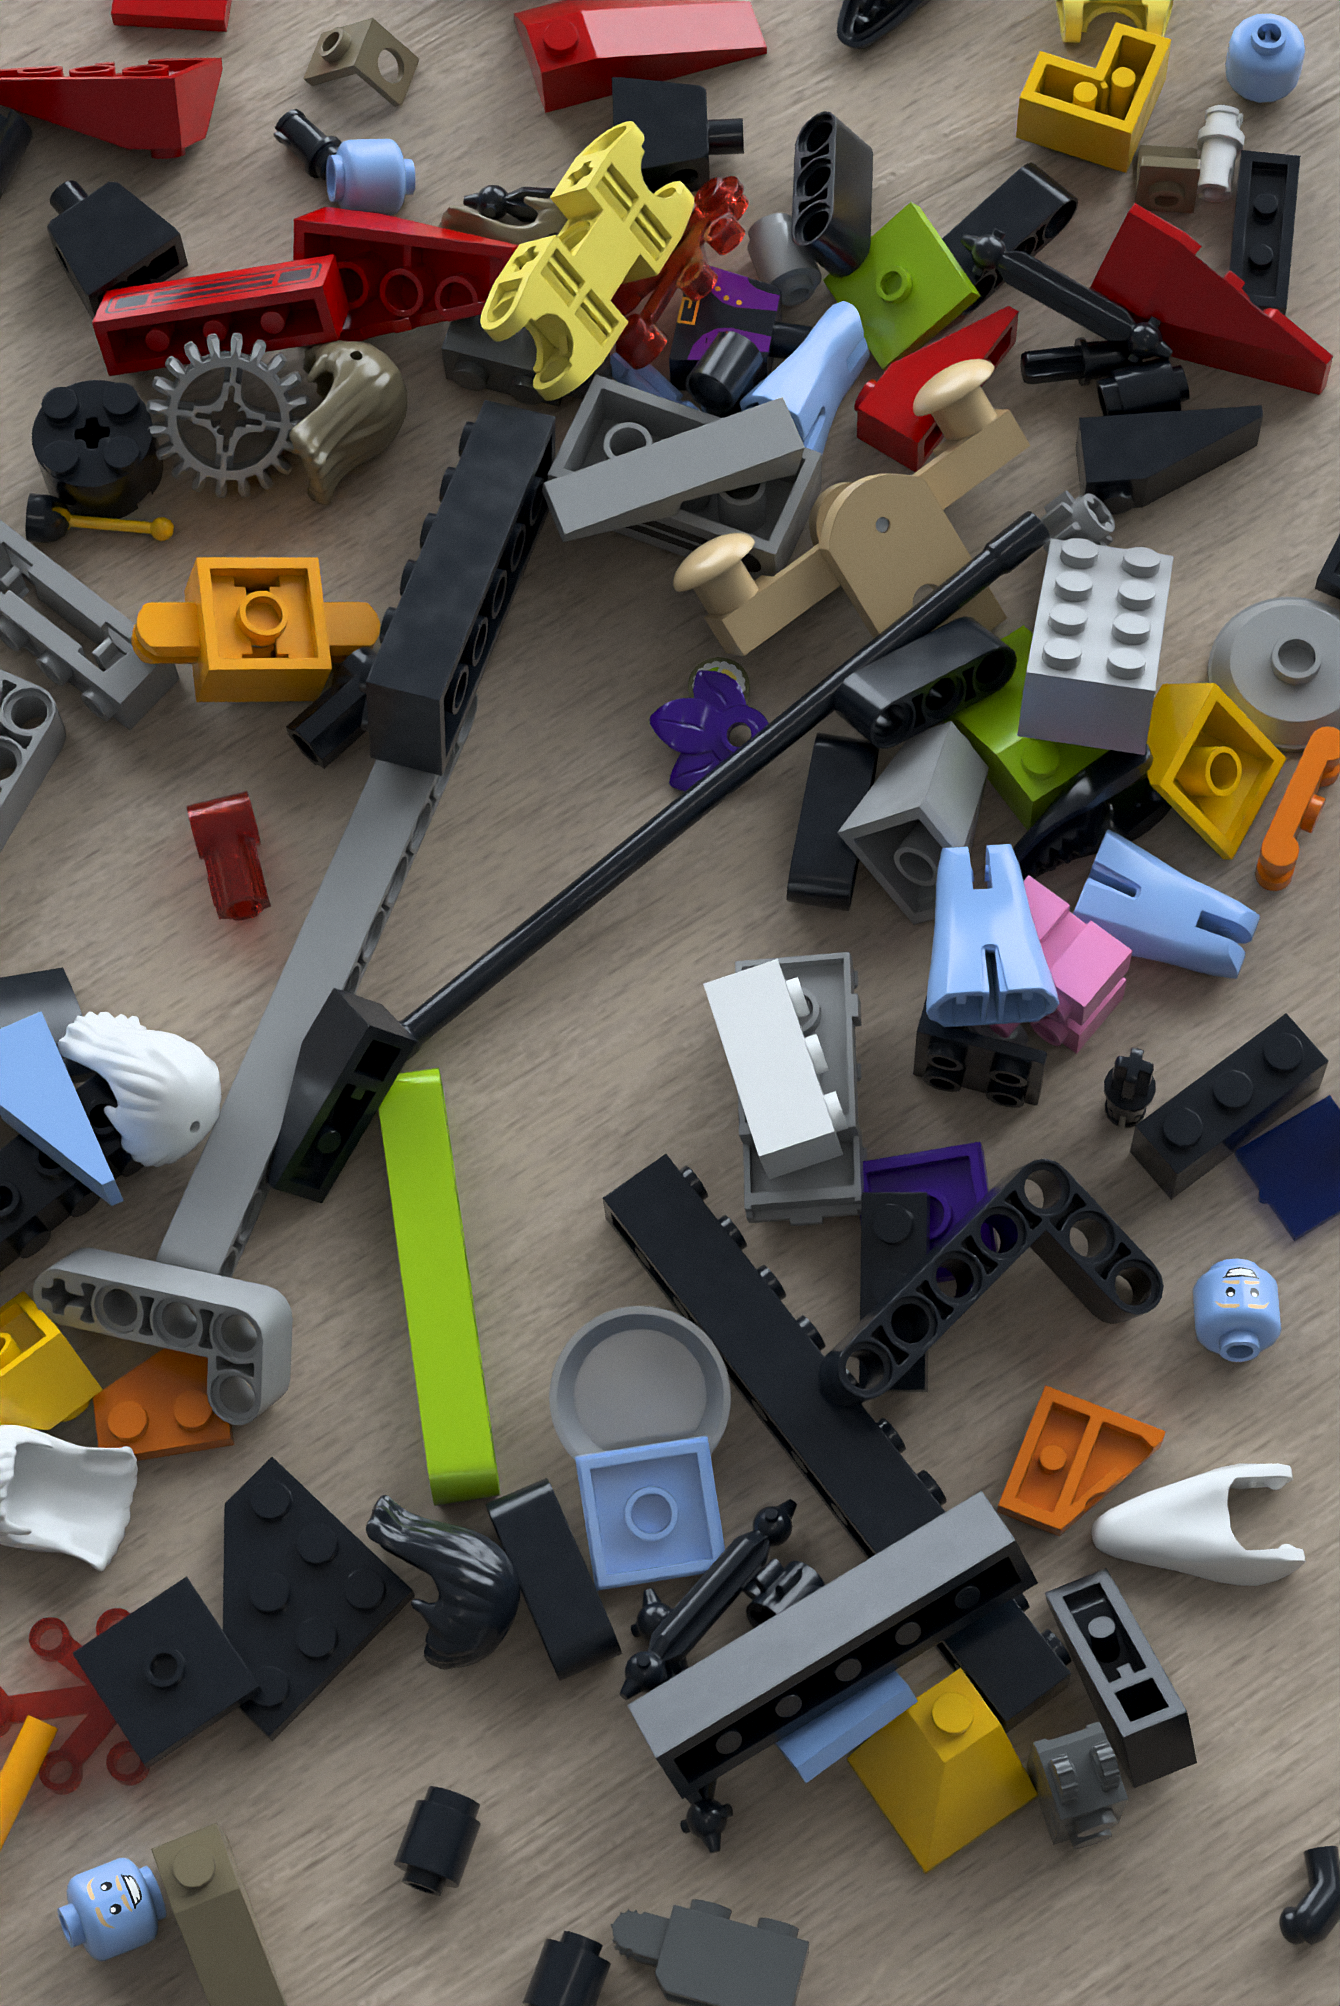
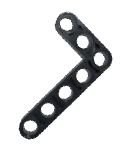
(977, 1268)

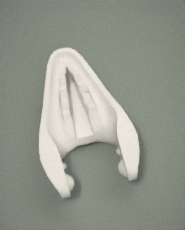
(1190, 1528)

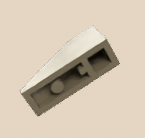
(217, 1919)

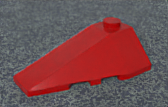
(585, 43)
(142, 108)
(401, 269)
(1202, 315)

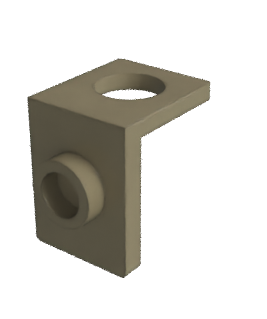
(356, 51)
(1167, 178)

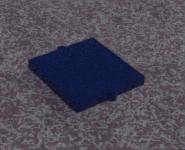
(1298, 1167)

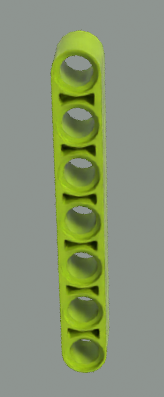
(438, 1290)

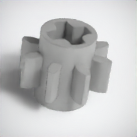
(1078, 518)

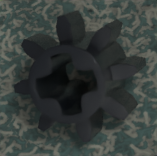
(779, 1588)

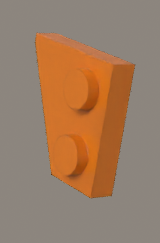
(161, 1409)
(1072, 1460)

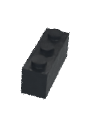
(1228, 1106)

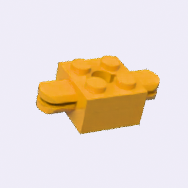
(259, 604)

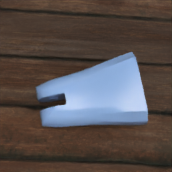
(817, 374)
(1164, 911)
(986, 946)

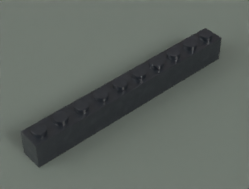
(836, 1448)

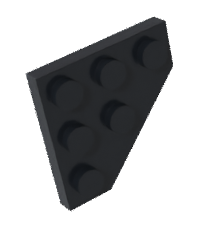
(297, 1594)

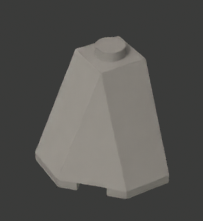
(913, 810)

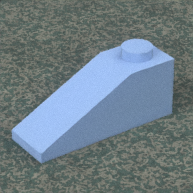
(45, 1107)

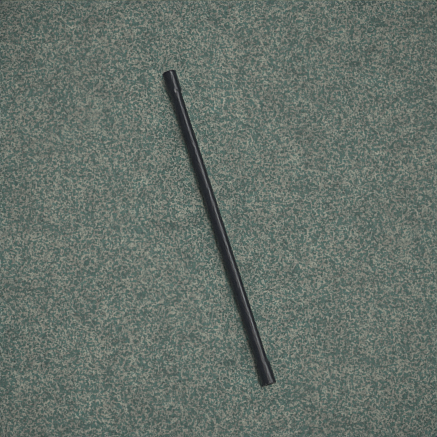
(997, 558)

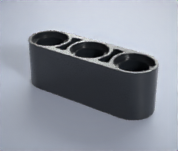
(832, 195)
(1027, 209)
(925, 682)
(837, 780)
(554, 1579)

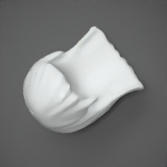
(161, 1084)
(64, 1495)

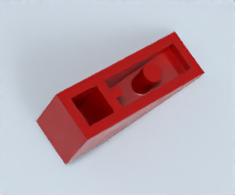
(886, 405)

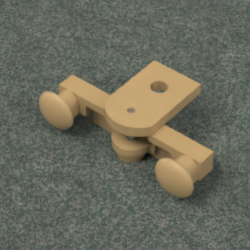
(870, 534)

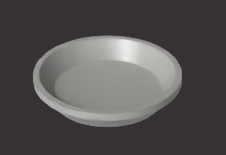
(1282, 668)
(638, 1382)

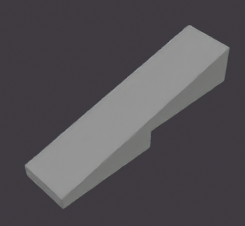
(656, 478)

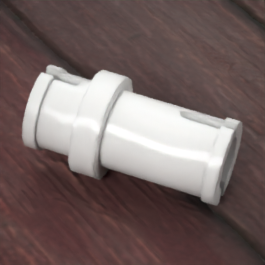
(1220, 143)

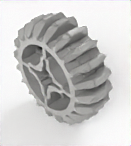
(200, 414)

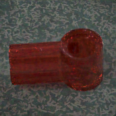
(228, 843)

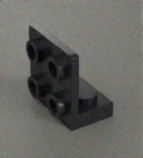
(958, 1059)

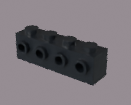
(40, 1192)

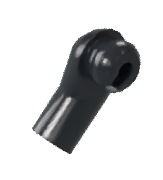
(1320, 1906)

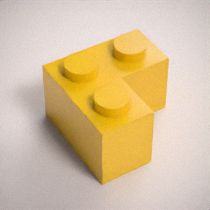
(1099, 109)

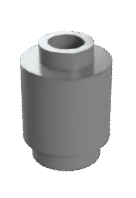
(781, 260)

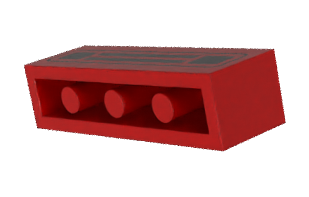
(277, 303)

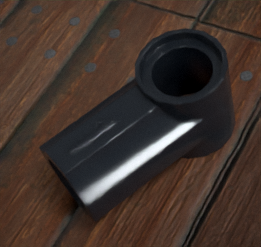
(724, 374)
(335, 717)

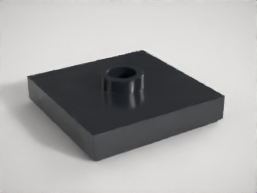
(167, 1672)

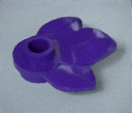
(703, 725)

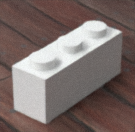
(776, 1068)

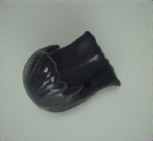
(471, 1574)

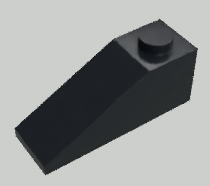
(1149, 455)
(335, 1091)
(1123, 1679)

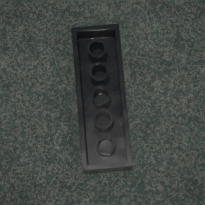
(458, 588)

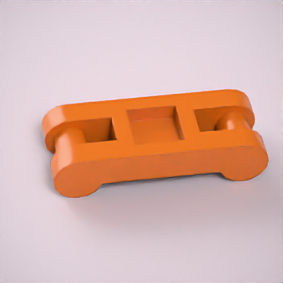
(1298, 809)

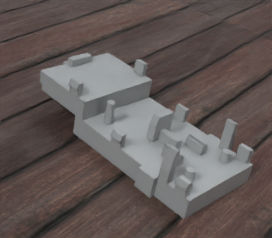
(836, 1184)

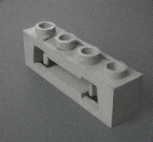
(122, 683)

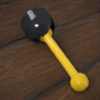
(50, 520)

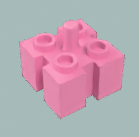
(1084, 966)

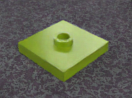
(905, 287)

